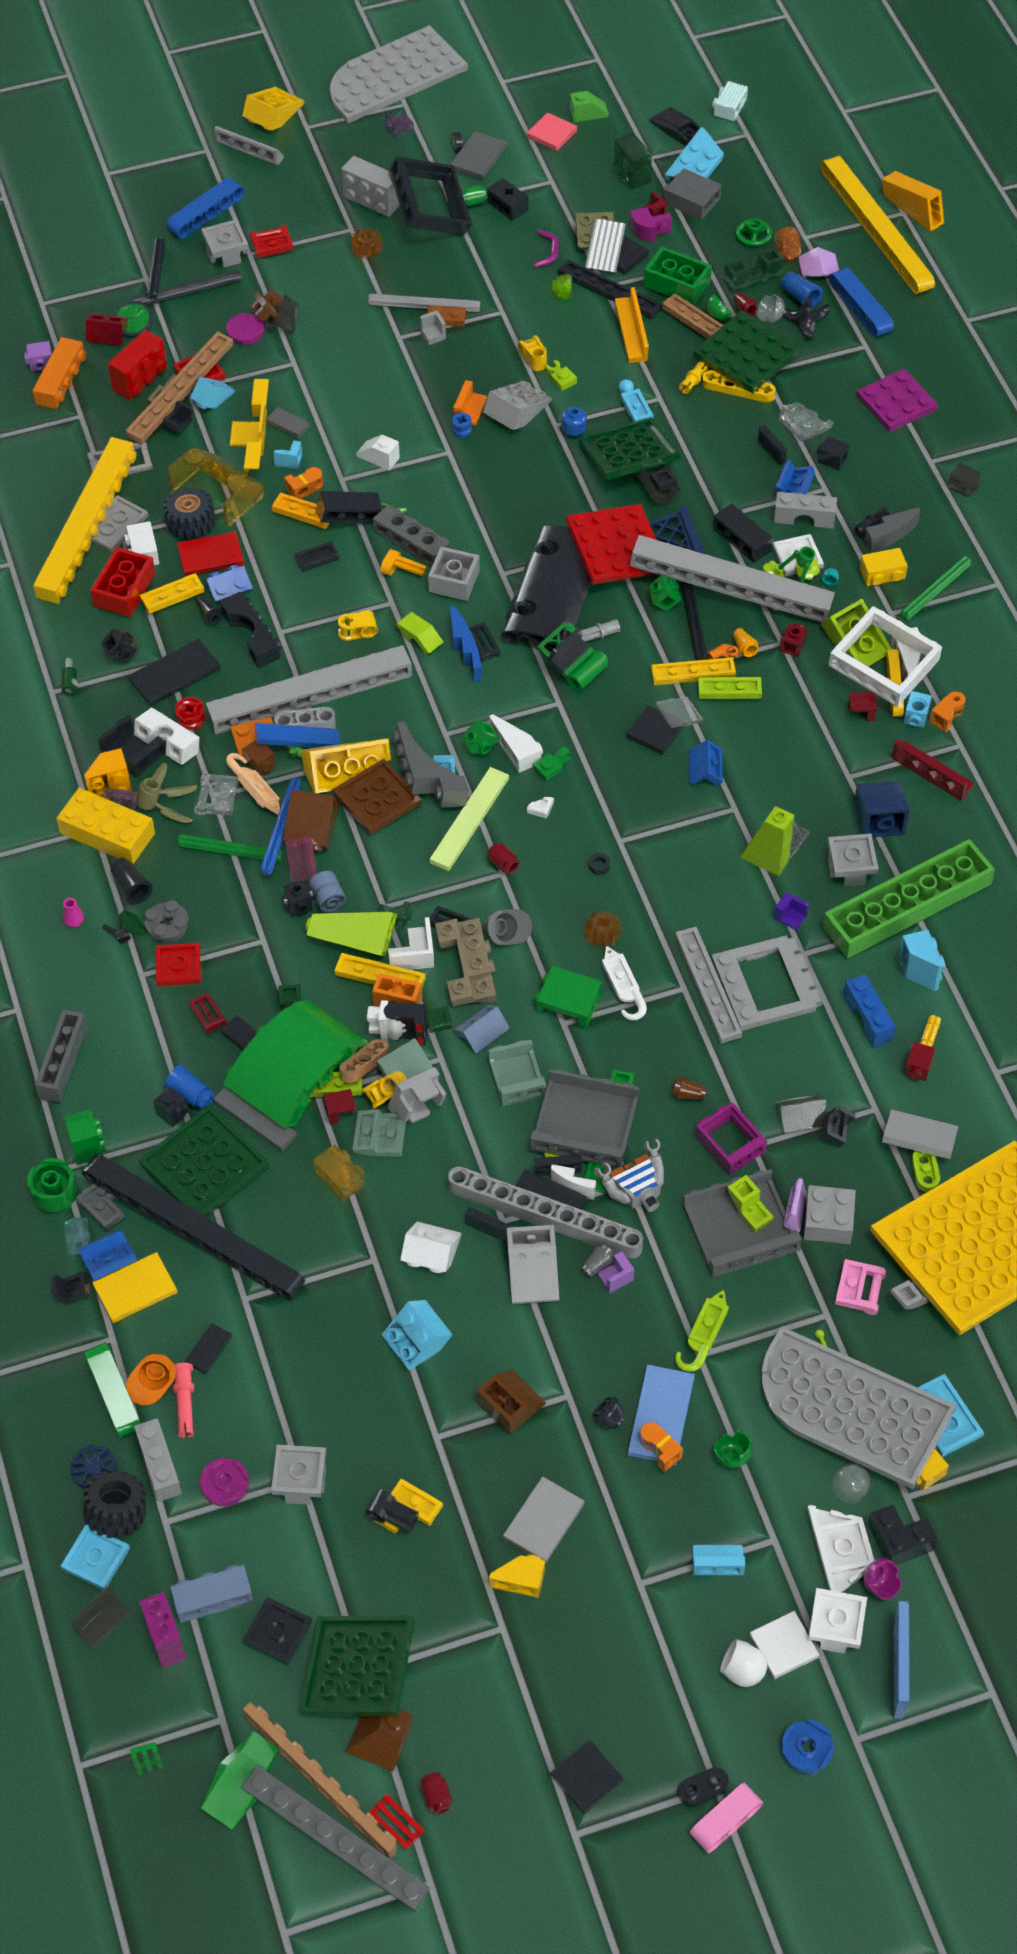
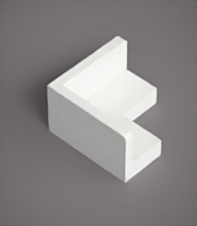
(420, 952)

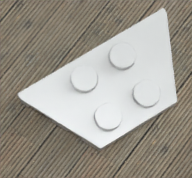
(841, 1546)

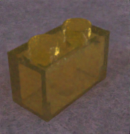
(339, 1172)

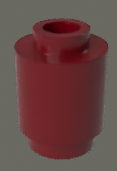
(503, 858)
(436, 1793)

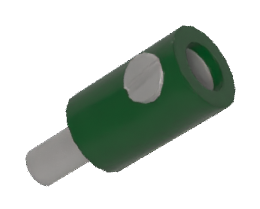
(69, 678)

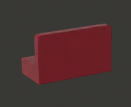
(105, 329)

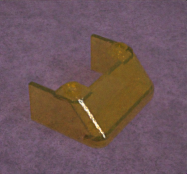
(245, 488)

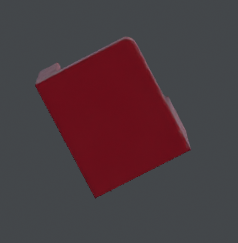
(657, 205)
(863, 702)
(338, 1103)

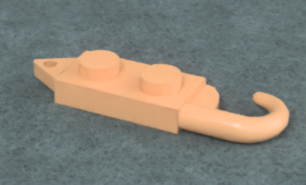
(254, 784)

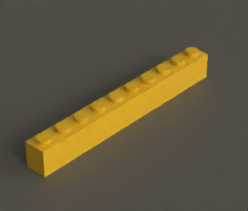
(84, 521)

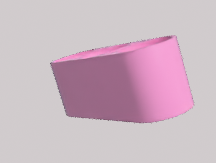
(726, 1817)

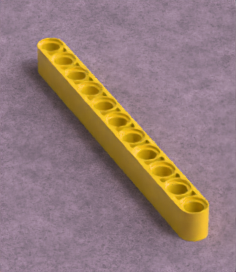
(877, 225)

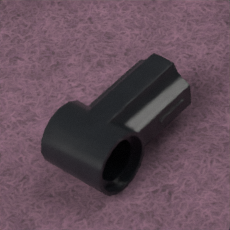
(386, 1508)

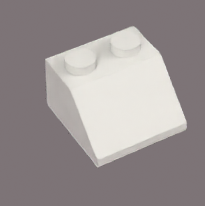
(430, 1247)

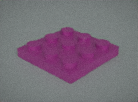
(896, 400)

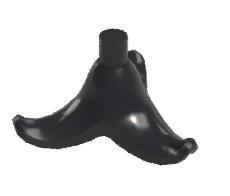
(806, 316)

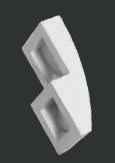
(566, 1177)

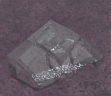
(803, 422)

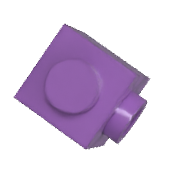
(38, 355)

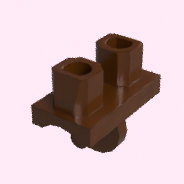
(264, 306)

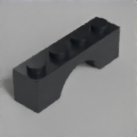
(240, 613)

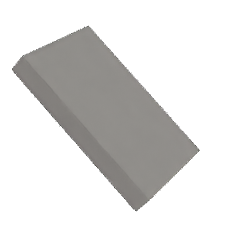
(117, 518)
(920, 1134)
(544, 1519)

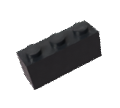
(348, 507)
(742, 533)

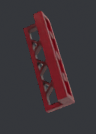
(931, 770)

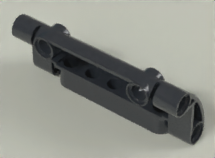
(549, 589)

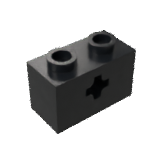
(507, 199)

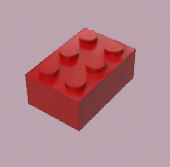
(137, 365)
(123, 581)

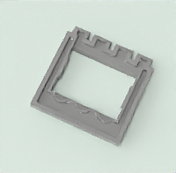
(738, 992)

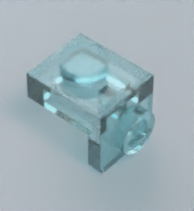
(76, 1234)

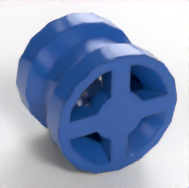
(461, 425)

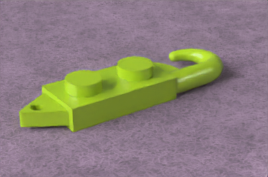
(705, 1331)

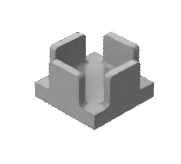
(225, 241)
(852, 858)
(412, 1093)
(299, 1473)

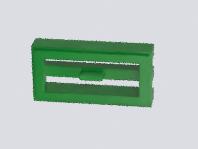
(147, 1763)

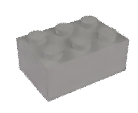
(369, 186)

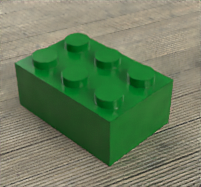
(677, 273)

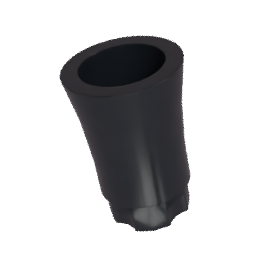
(131, 881)

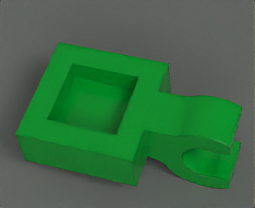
(550, 766)

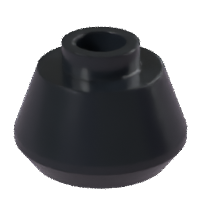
(608, 1413)

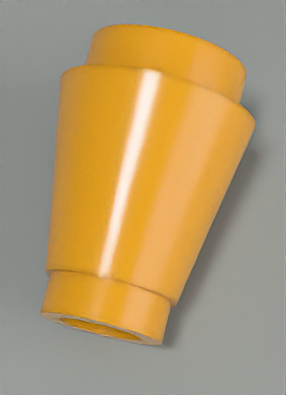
(745, 643)

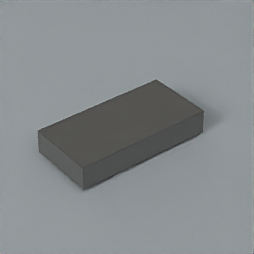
(287, 422)

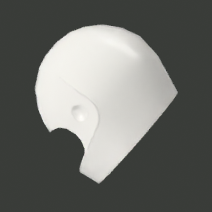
(743, 1664)

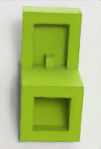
(423, 632)
(747, 1201)

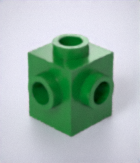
(664, 592)
(480, 738)

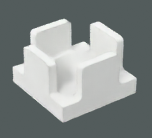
(837, 1620)

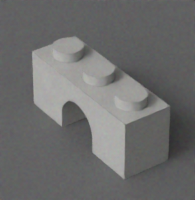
(791, 505)
(158, 1459)

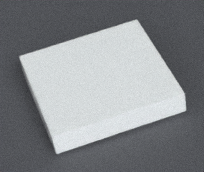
(785, 548)
(784, 1644)

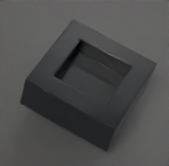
(663, 479)

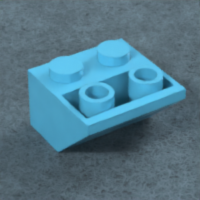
(921, 960)
(416, 1333)

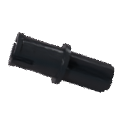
(871, 520)

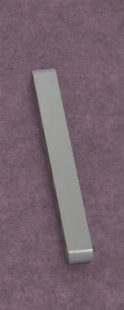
(537, 1204)

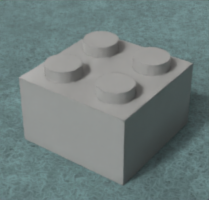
(454, 573)
(829, 1214)

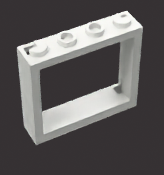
(871, 679)

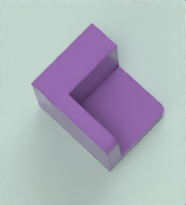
(617, 1274)

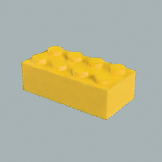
(105, 825)

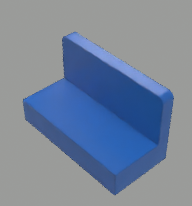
(706, 763)

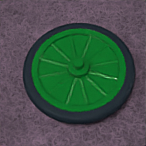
(138, 318)

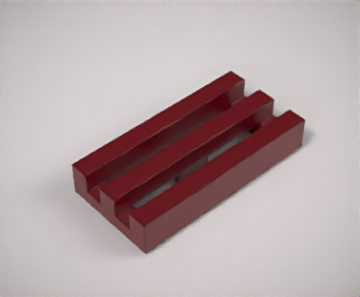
(213, 1023)

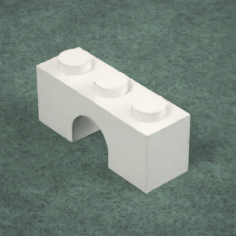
(180, 742)

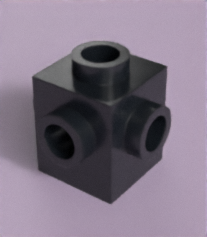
(119, 645)
(297, 898)

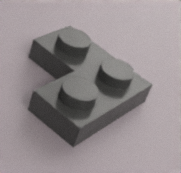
(100, 1206)

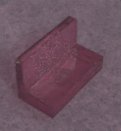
(301, 858)

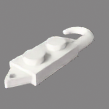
(623, 982)

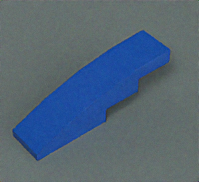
(465, 641)

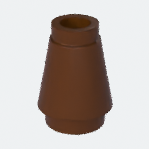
(687, 1089)

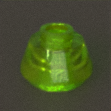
(562, 286)

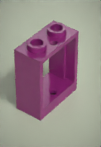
(744, 1155)
(163, 1629)

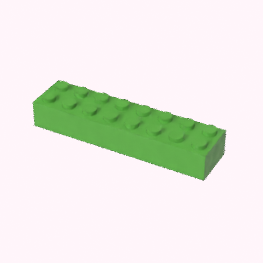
(908, 898)

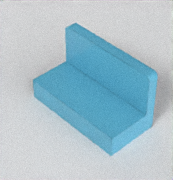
(718, 1560)

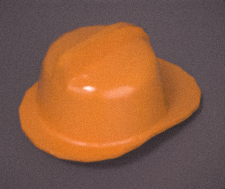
(150, 1379)

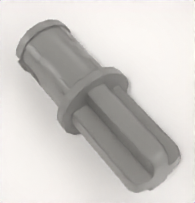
(600, 630)

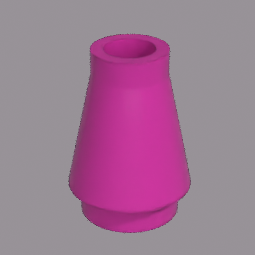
(72, 913)

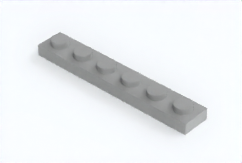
(708, 985)

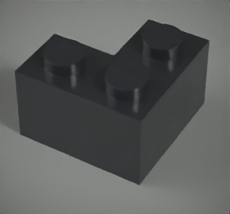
(898, 1541)

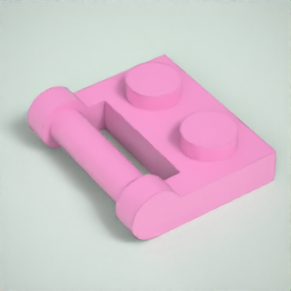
(852, 1285)

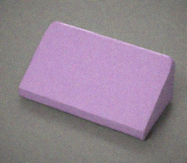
(795, 1206)

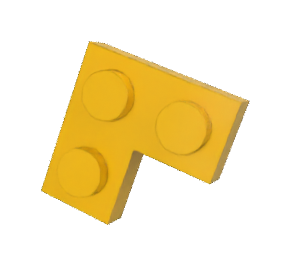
(416, 1499)

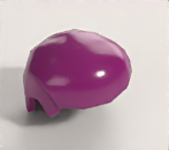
(882, 1579)

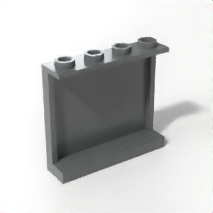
(585, 1118)
(726, 1237)

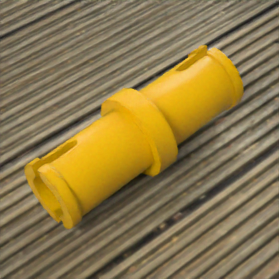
(693, 377)

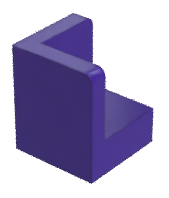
(791, 911)

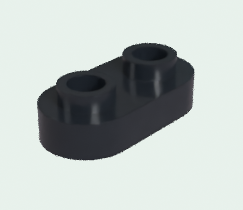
(705, 1787)

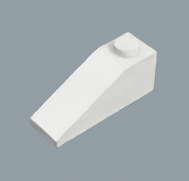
(908, 656)
(517, 744)

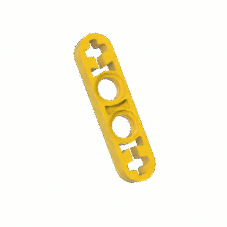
(736, 389)
(894, 675)

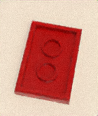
(210, 554)

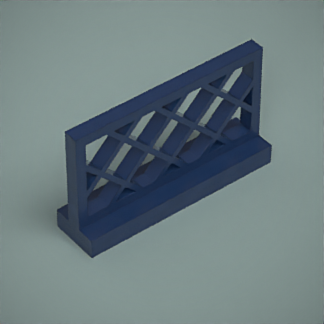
(685, 524)

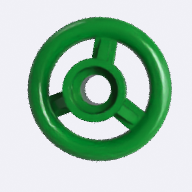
(753, 228)

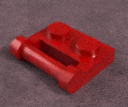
(271, 241)

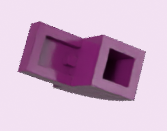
(647, 227)

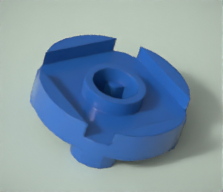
(809, 1761)

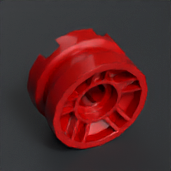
(190, 713)

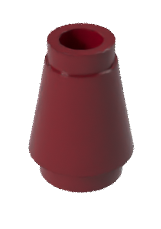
(745, 304)

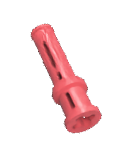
(183, 1388)

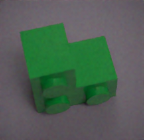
(85, 1136)

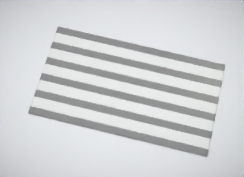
(605, 245)

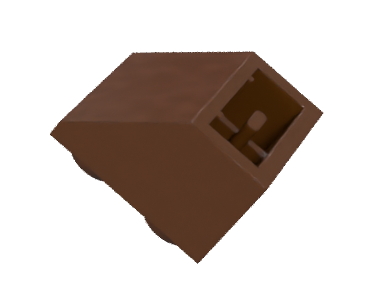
(509, 1400)

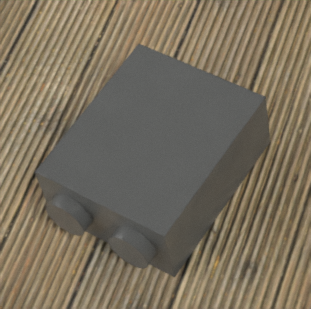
(692, 194)

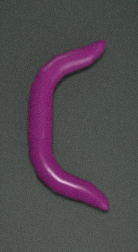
(554, 249)

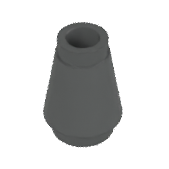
(598, 1260)

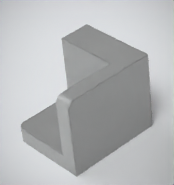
(433, 327)

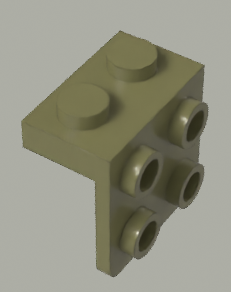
(585, 225)

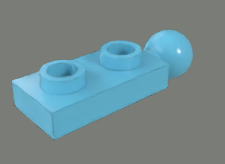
(634, 401)

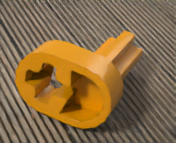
(394, 559)

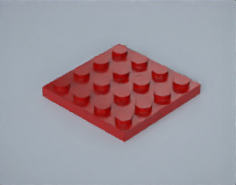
(608, 540)

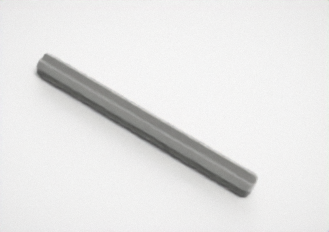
(421, 302)

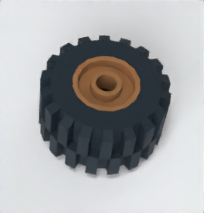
(189, 513)

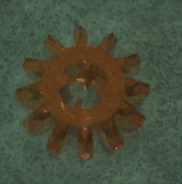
(366, 242)
(788, 243)
(603, 928)

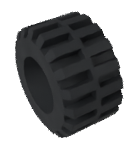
(114, 1519)

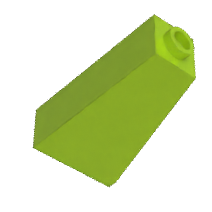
(772, 842)
(360, 931)

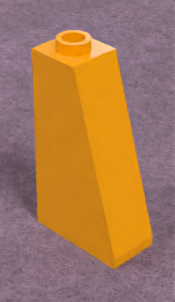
(915, 199)

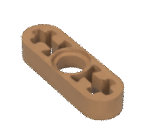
(354, 1069)

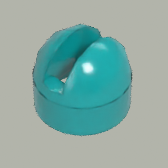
(830, 577)

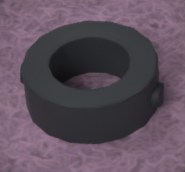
(599, 857)

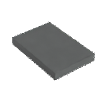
(479, 155)

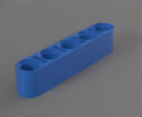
(205, 208)
(861, 302)

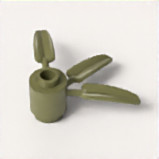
(150, 790)

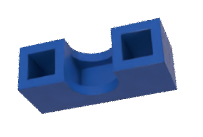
(876, 1020)

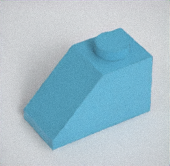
(210, 393)

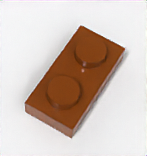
(451, 315)

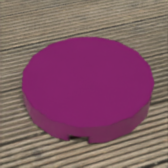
(245, 329)
(224, 1482)

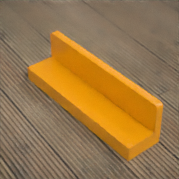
(632, 327)

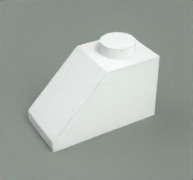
(380, 451)

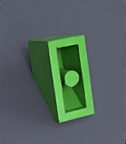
(586, 107)

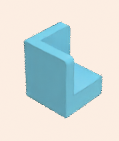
(289, 459)

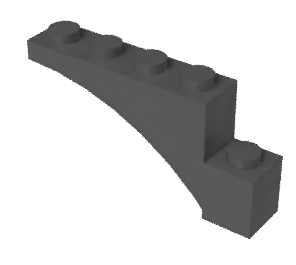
(425, 774)

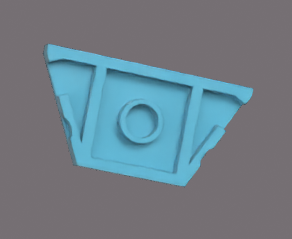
(699, 156)

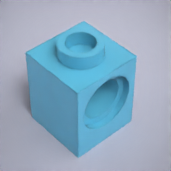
(917, 709)

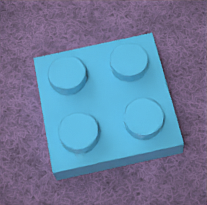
(95, 1558)

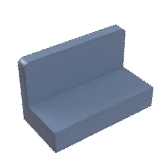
(482, 1027)

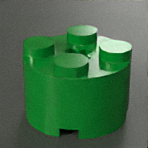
(52, 1185)

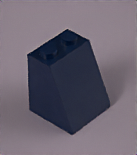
(882, 808)

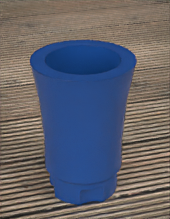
(801, 288)
(190, 1087)

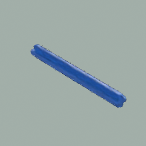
(278, 831)

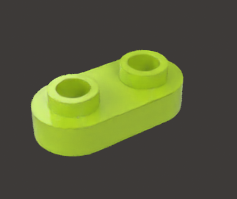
(927, 1171)

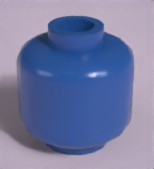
(574, 421)

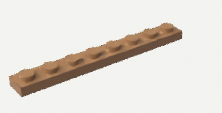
(179, 387)
(328, 1787)

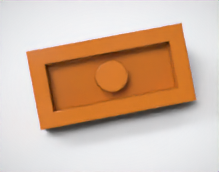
(470, 402)

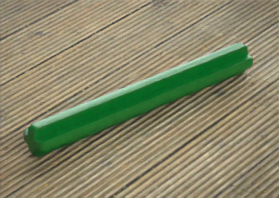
(935, 588)
(224, 847)

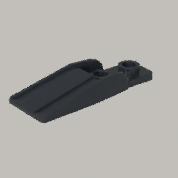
(676, 125)

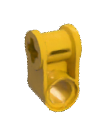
(533, 353)
(358, 624)
(382, 1089)

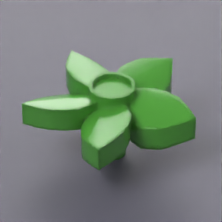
(296, 750)

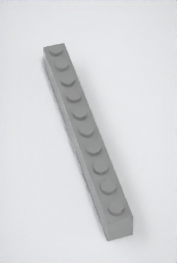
(732, 579)
(310, 689)

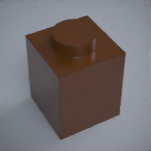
(259, 757)

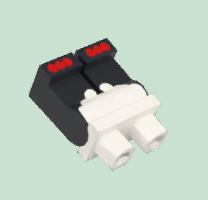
(399, 1021)

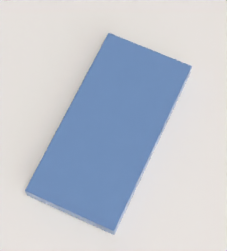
(664, 1402)
(901, 1659)

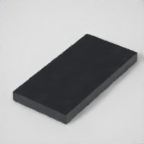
(174, 672)

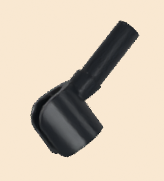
(121, 936)

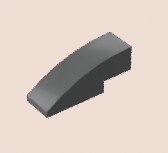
(891, 529)

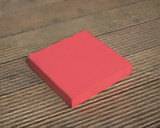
(552, 132)

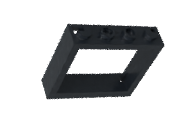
(403, 168)

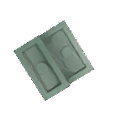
(407, 1059)
(379, 1134)

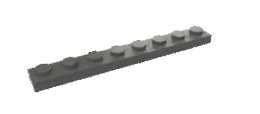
(336, 1838)

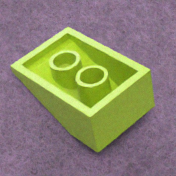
(869, 646)

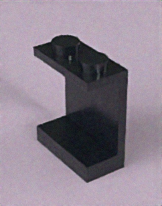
(136, 752)

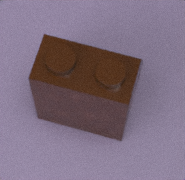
(311, 816)

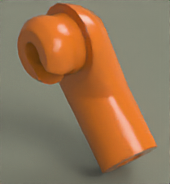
(724, 651)

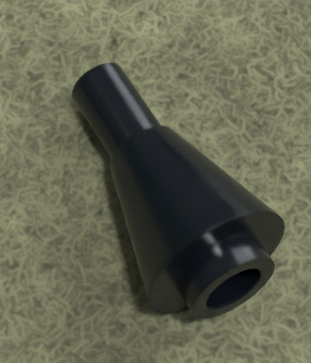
(210, 612)

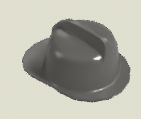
(508, 926)

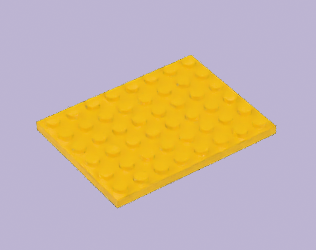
(961, 1240)

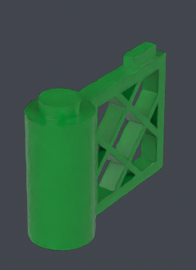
(585, 668)

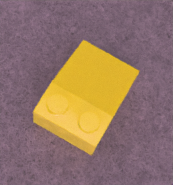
(271, 108)

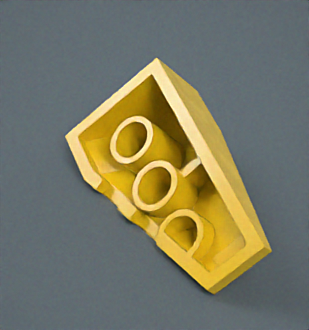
(335, 764)

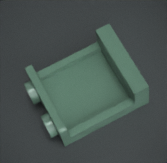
(516, 1072)

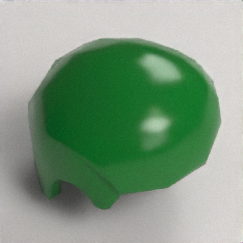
(717, 309)
(733, 1450)

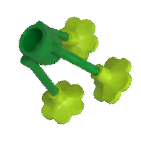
(806, 565)

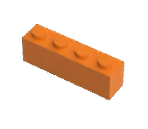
(59, 373)

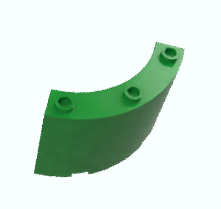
(291, 1060)

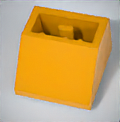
(108, 772)

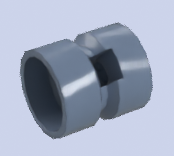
(327, 891)

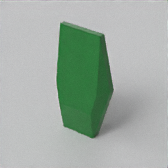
(225, 1796)

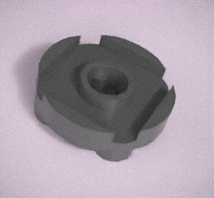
(166, 911)

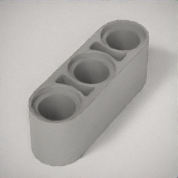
(313, 717)

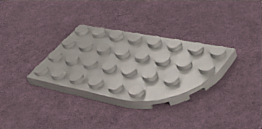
(393, 73)
(853, 1407)

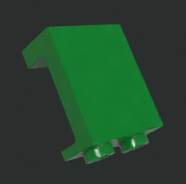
(569, 994)

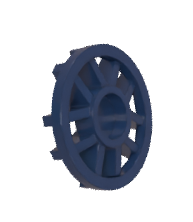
(93, 1465)

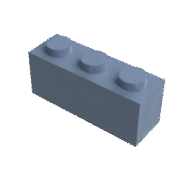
(211, 1593)

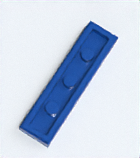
(295, 735)

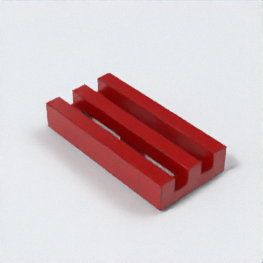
(380, 1806)

